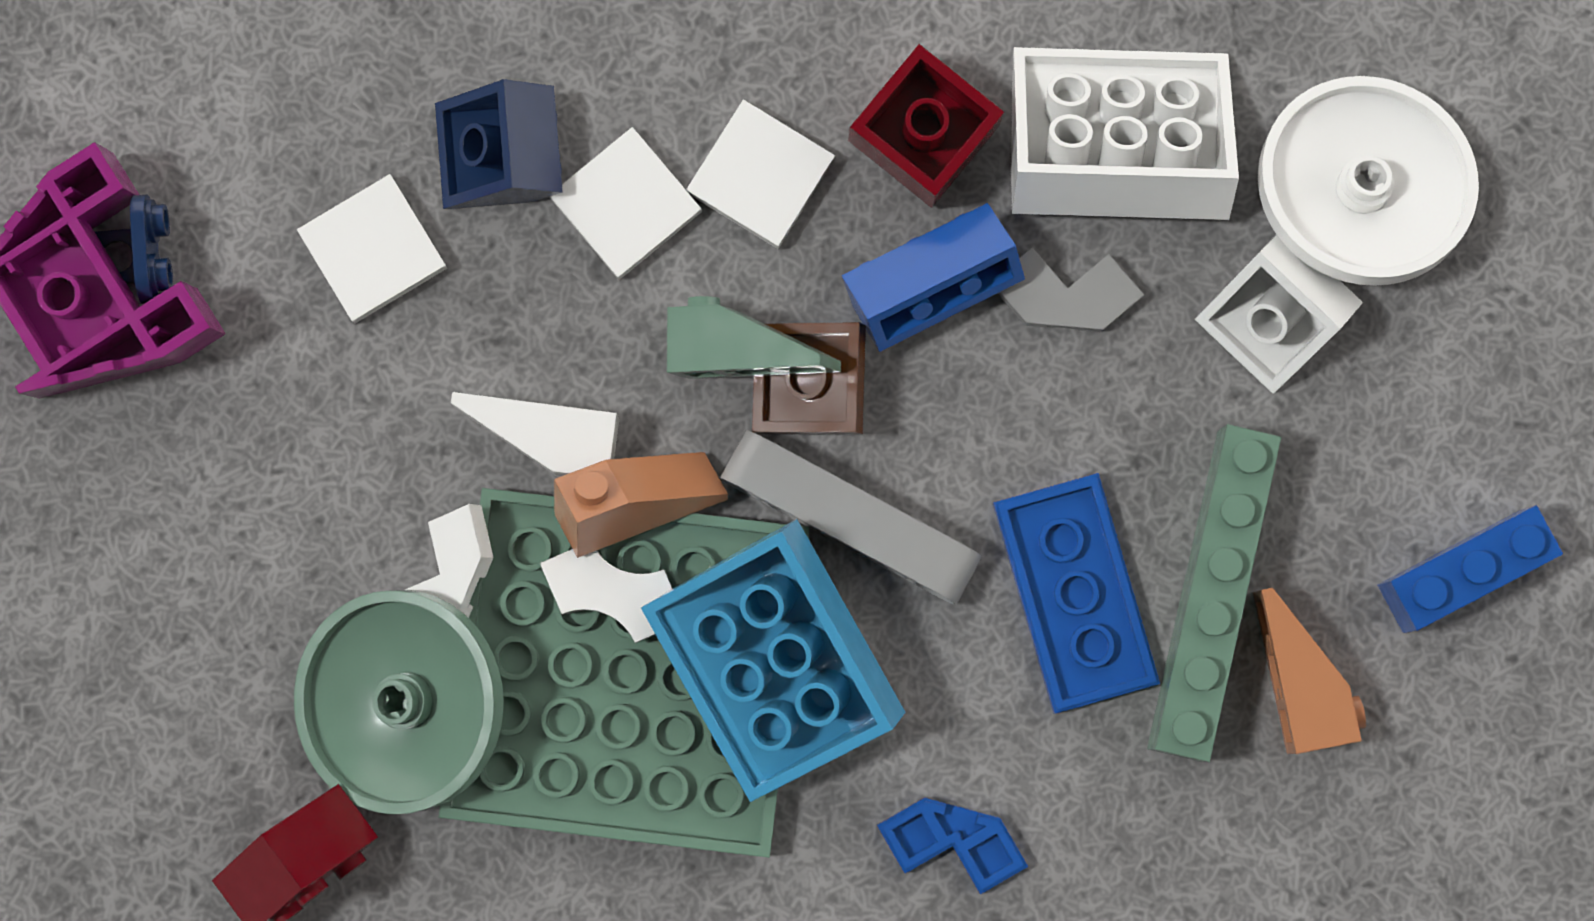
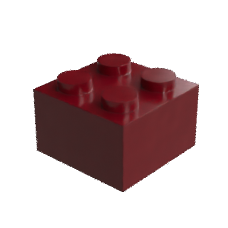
(925, 125)

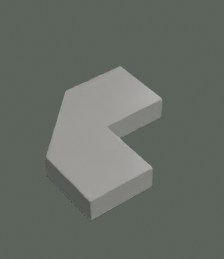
(1086, 305)

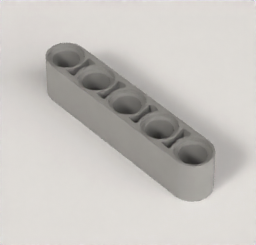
(851, 517)

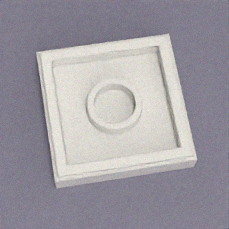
(760, 174)
(626, 203)
(372, 249)

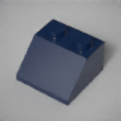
(498, 145)

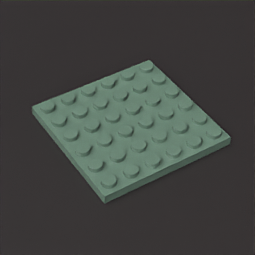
(591, 721)

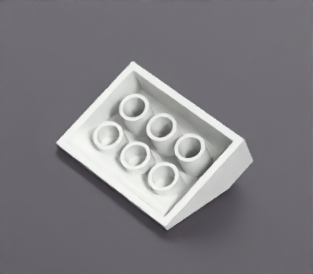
(1122, 134)

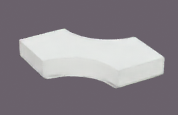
(598, 586)

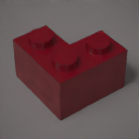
(294, 857)

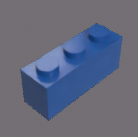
(934, 277)
(1470, 569)

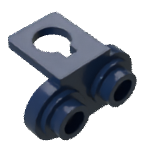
(148, 224)

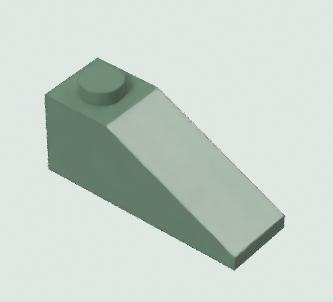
(724, 343)

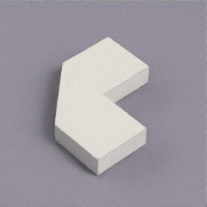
(461, 556)

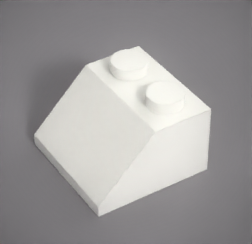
(1277, 314)

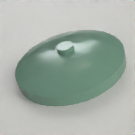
(398, 701)

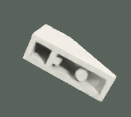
(550, 435)

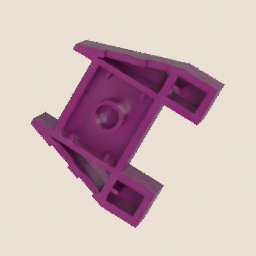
(72, 297)

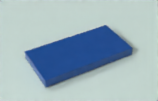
(1076, 593)

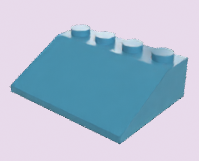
(774, 661)

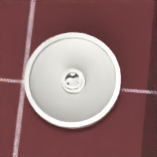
(1368, 180)

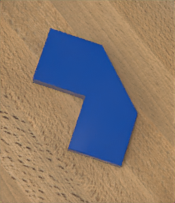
(935, 826)

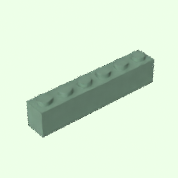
(1214, 593)

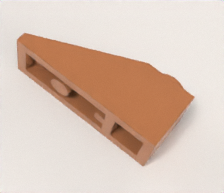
(632, 496)
(1308, 689)

